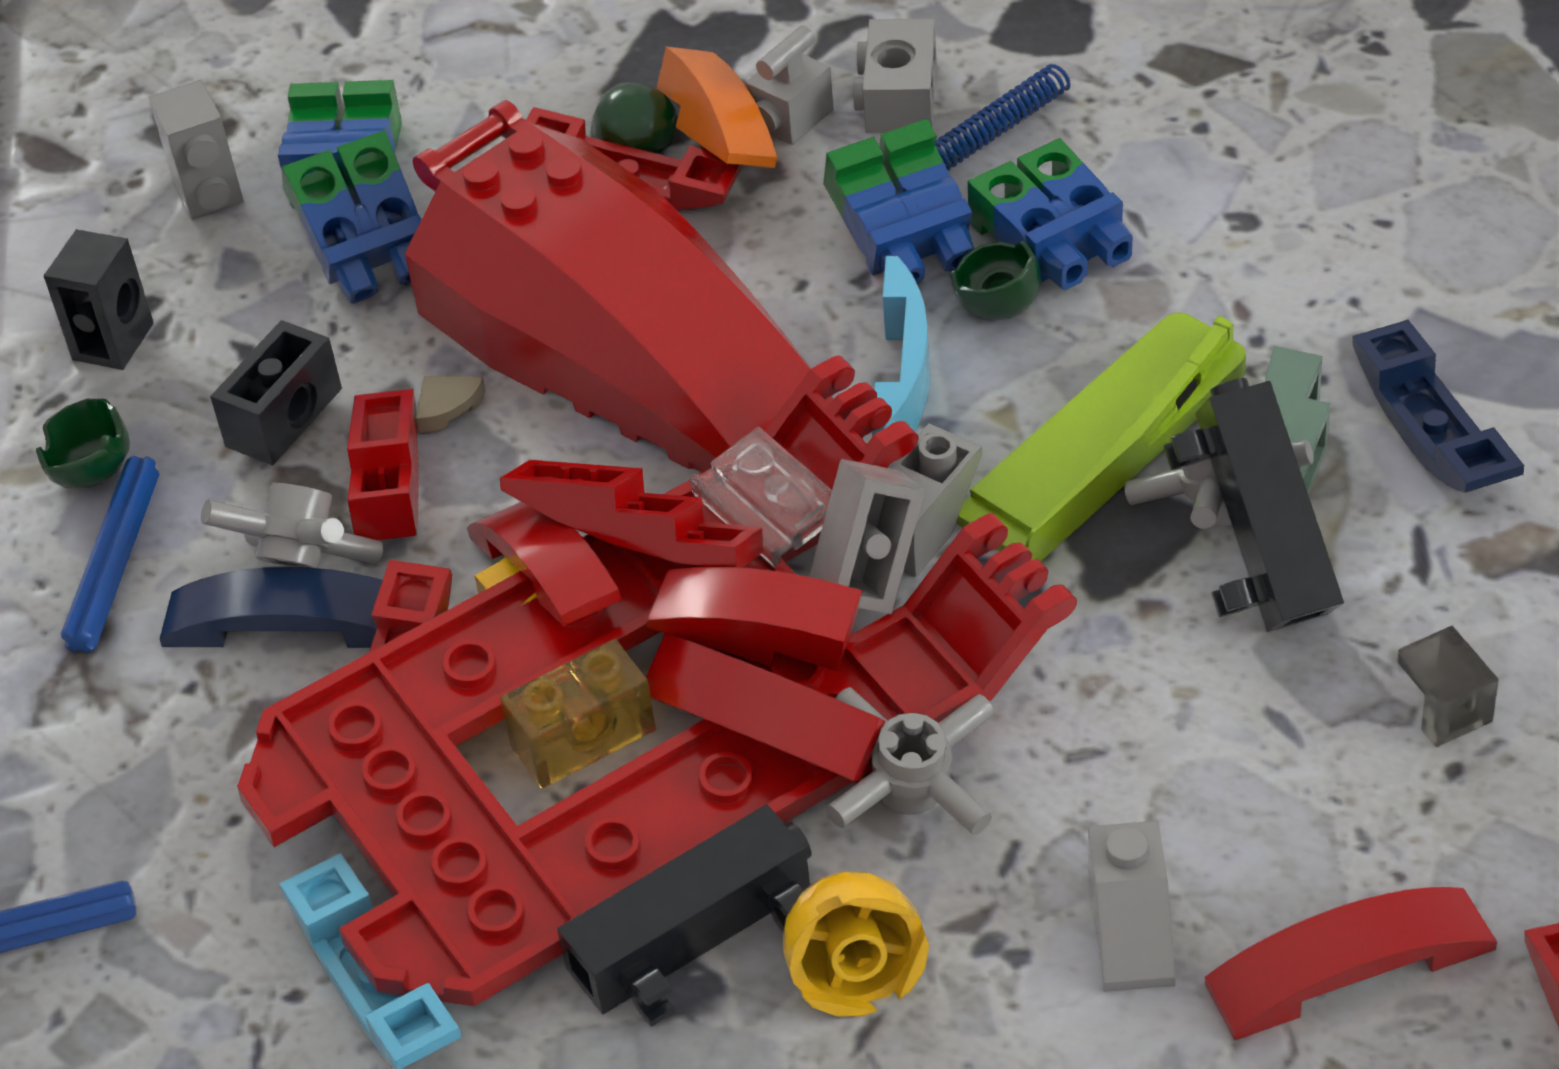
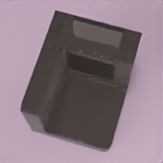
(1455, 684)

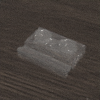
(765, 488)

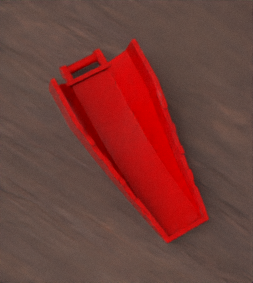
(594, 291)

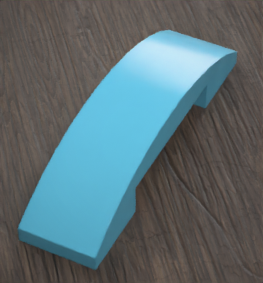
(905, 321)
(397, 1025)

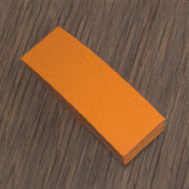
(716, 107)

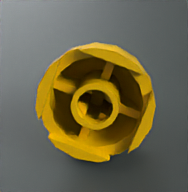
(853, 943)

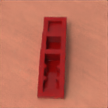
(615, 509)

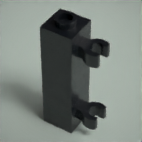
(1265, 504)
(684, 911)

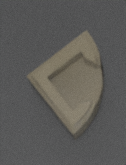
(445, 399)

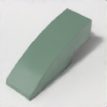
(1297, 390)

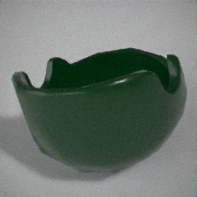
(635, 117)
(997, 280)
(84, 444)

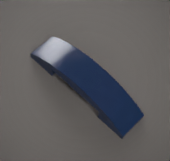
(1427, 414)
(272, 601)

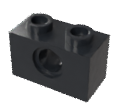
(99, 299)
(276, 392)

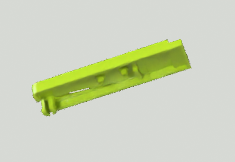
(1106, 433)

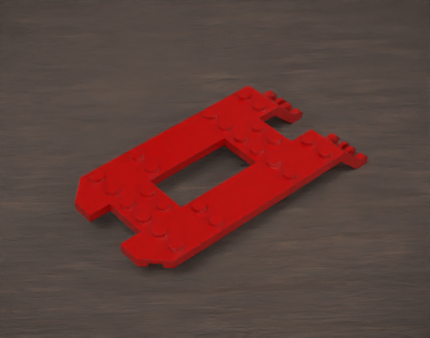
(486, 896)

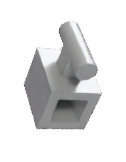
(792, 87)

